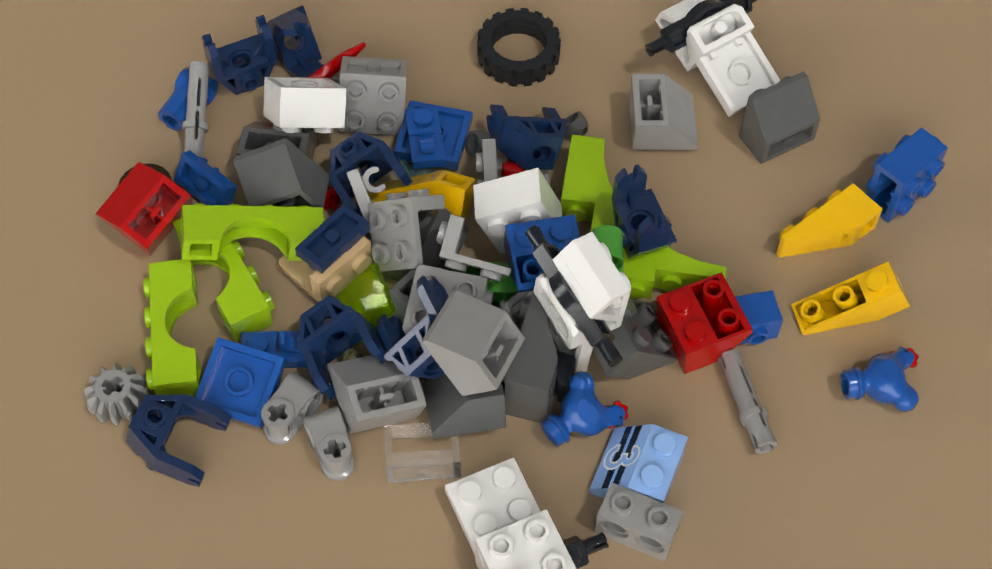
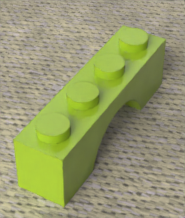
(210, 228)
(171, 294)
(241, 302)

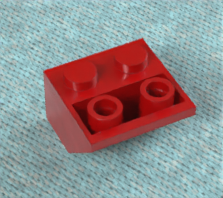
(144, 207)
(702, 321)

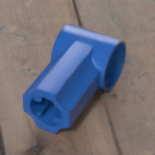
(175, 108)

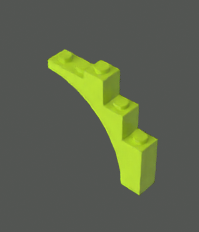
(589, 197)

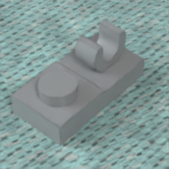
(361, 186)

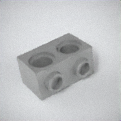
(638, 521)

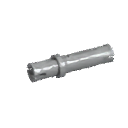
(197, 80)
(752, 414)

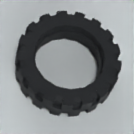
(518, 22)

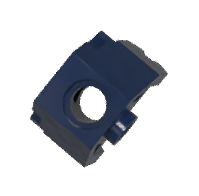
(300, 52)
(255, 59)
(528, 140)
(357, 152)
(639, 210)
(328, 341)
(407, 349)
(154, 425)

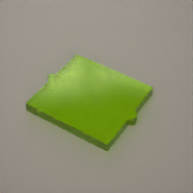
(368, 295)

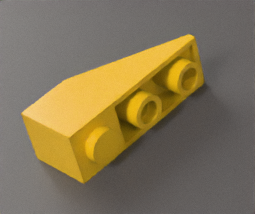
(454, 186)
(836, 224)
(852, 301)

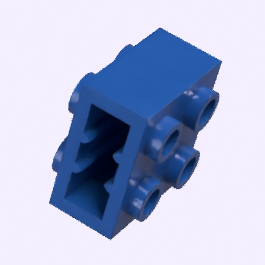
(906, 173)

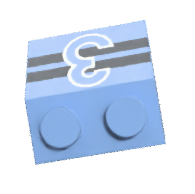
(640, 460)

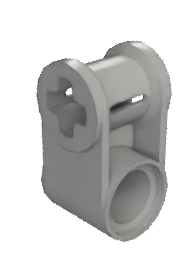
(288, 406)
(330, 440)

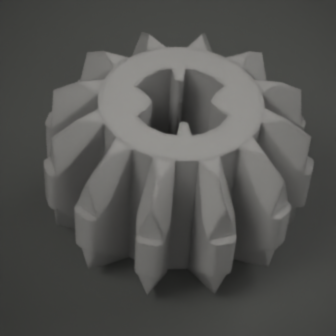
(115, 393)

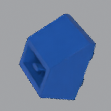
(519, 249)

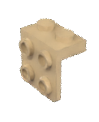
(336, 277)

